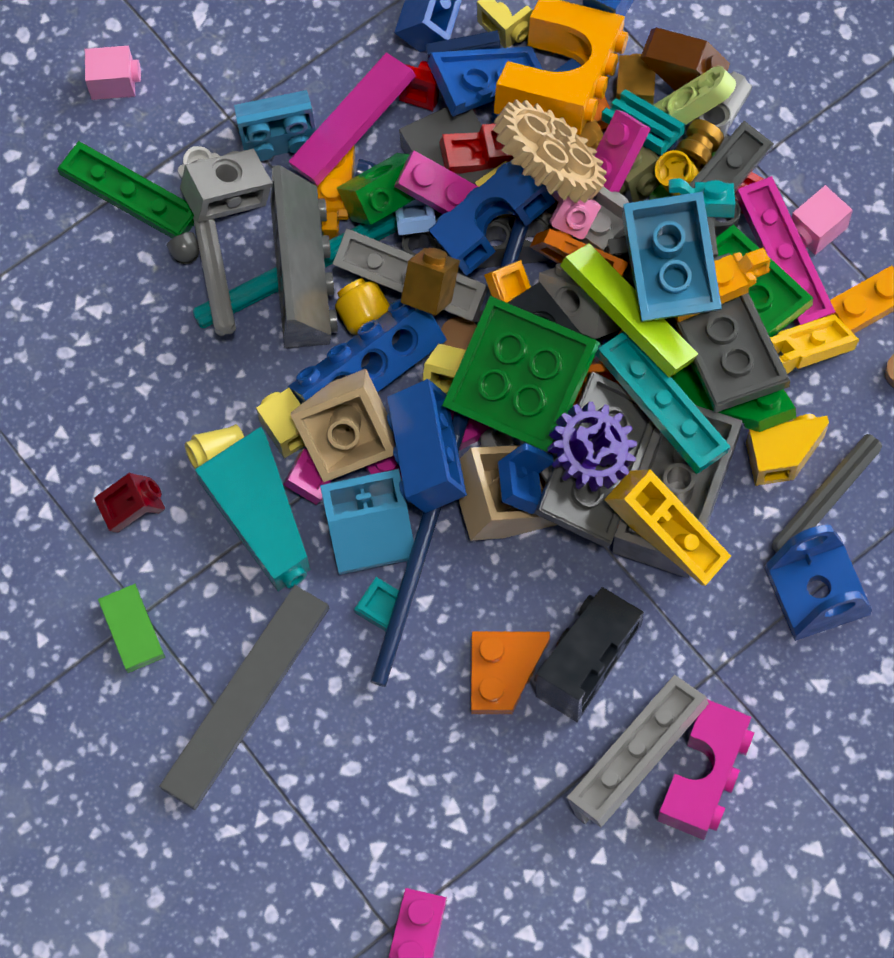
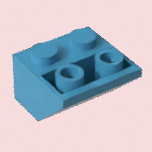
(275, 124)
(368, 521)

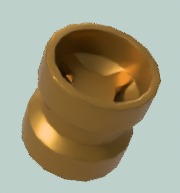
(701, 141)

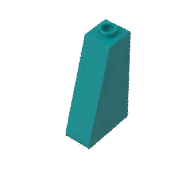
(254, 503)

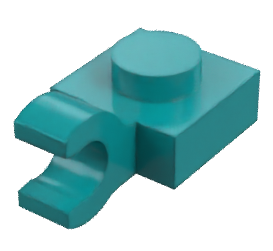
(718, 196)

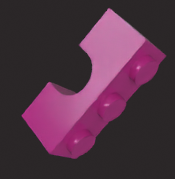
(694, 803)

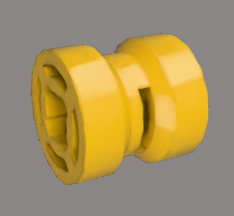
(674, 165)

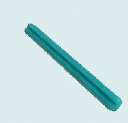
(268, 282)

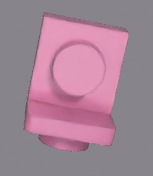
(574, 217)

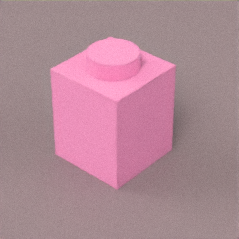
(111, 72)
(821, 219)

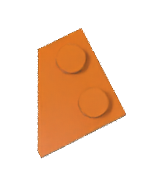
(558, 244)
(502, 668)

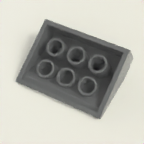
(300, 260)

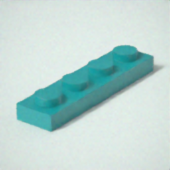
(663, 403)

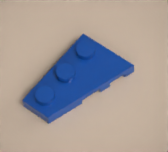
(471, 76)

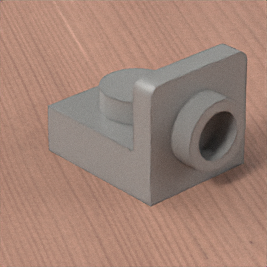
(608, 221)

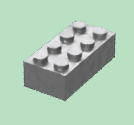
(694, 490)

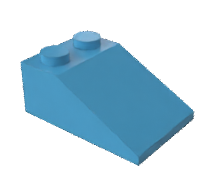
(671, 256)

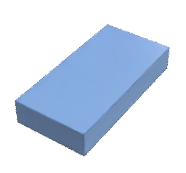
(414, 218)

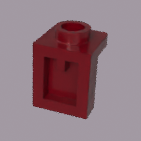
(129, 500)

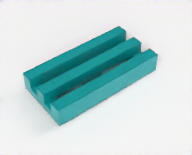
(656, 119)

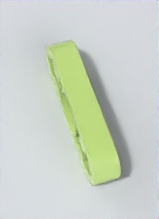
(698, 95)

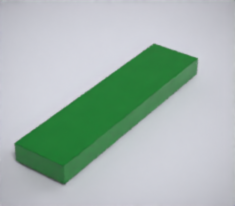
(127, 190)

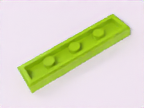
(620, 303)

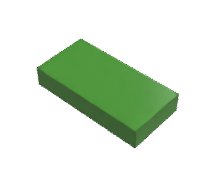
(131, 628)

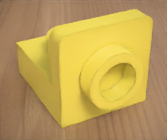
(497, 16)

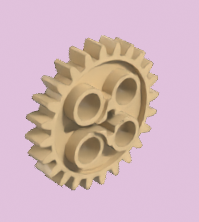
(549, 151)

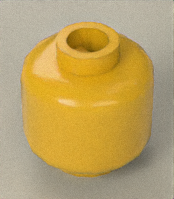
(360, 303)

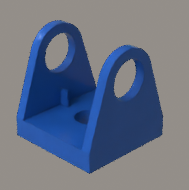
(816, 560)

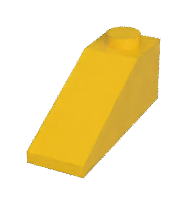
(667, 524)

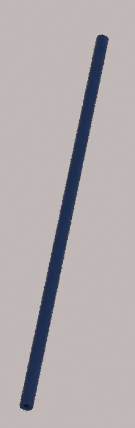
(428, 521)

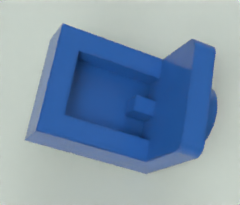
(521, 478)

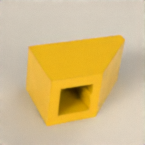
(785, 448)

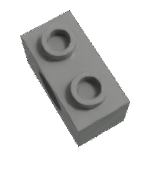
(225, 185)
(577, 304)

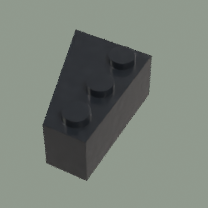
(587, 653)

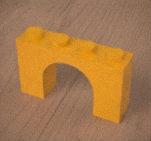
(576, 32)

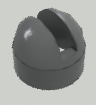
(184, 248)

